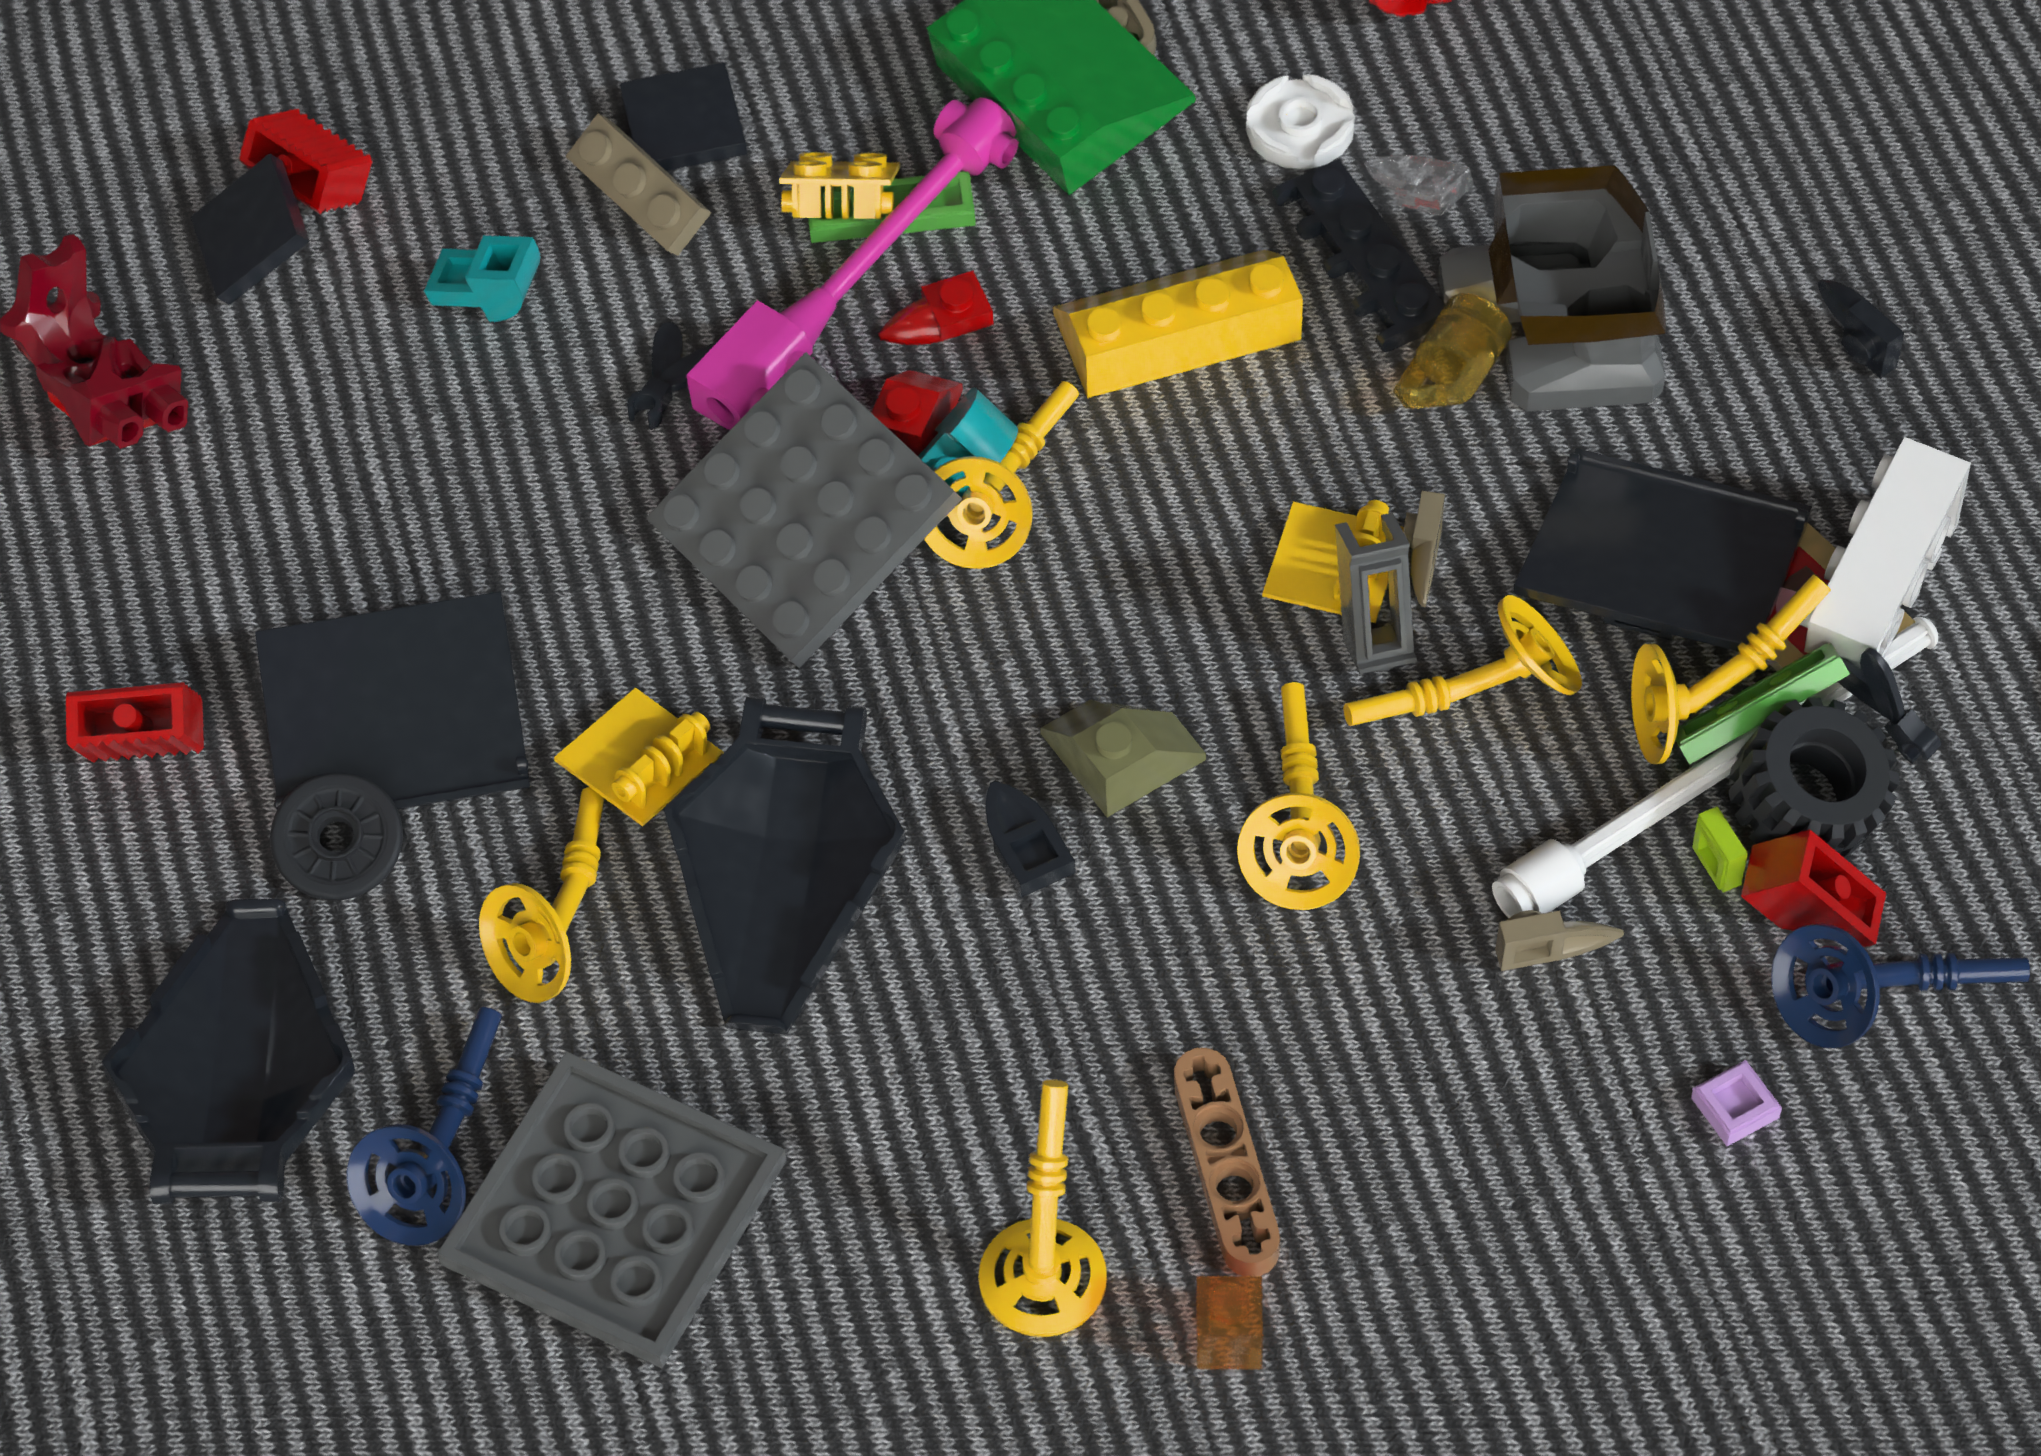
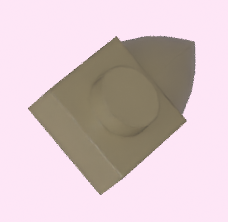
(1424, 535)
(1542, 938)

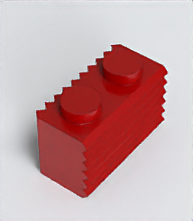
(319, 165)
(134, 721)

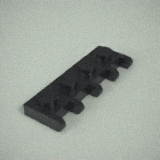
(1364, 250)

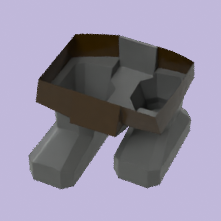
(1583, 279)

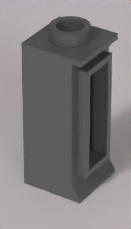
(1383, 646)

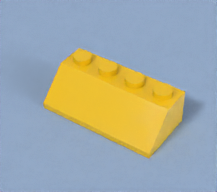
(1181, 321)

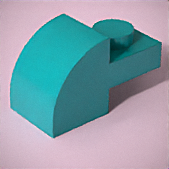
(487, 278)
(970, 429)

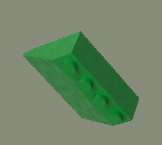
(1064, 77)

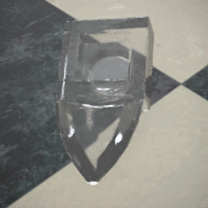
(1421, 181)

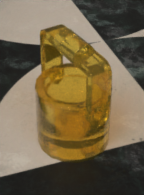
(1455, 353)

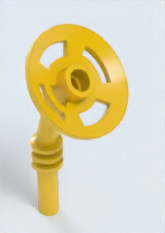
(984, 498)
(1522, 658)
(1661, 702)
(1300, 832)
(539, 932)
(1041, 1253)

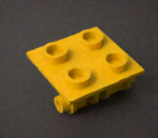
(817, 169)
(1307, 560)
(640, 755)

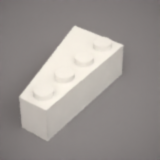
(1889, 551)

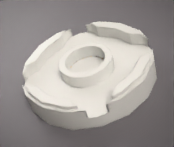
(1300, 121)

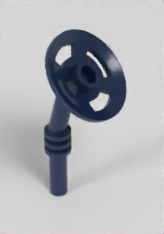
(1856, 971)
(423, 1168)

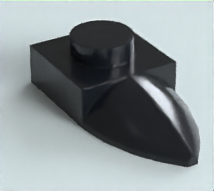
(1867, 332)
(1025, 840)

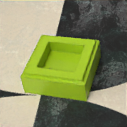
(1719, 849)

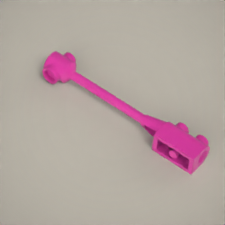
(771, 342)

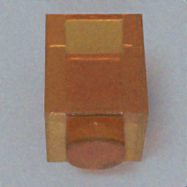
(1229, 1322)

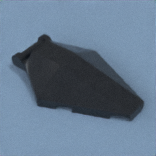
(781, 858)
(231, 1059)

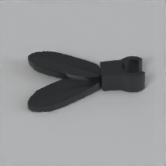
(668, 374)
(1878, 689)

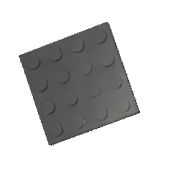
(803, 509)
(613, 1208)

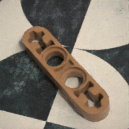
(1232, 1159)

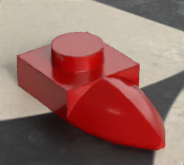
(943, 312)

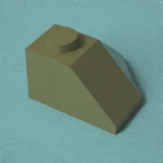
(1121, 750)

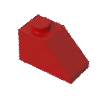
(915, 405)
(1808, 882)

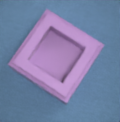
(1736, 1103)

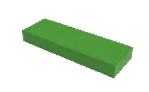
(949, 209)
(1754, 704)

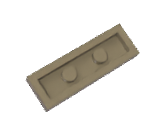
(638, 184)

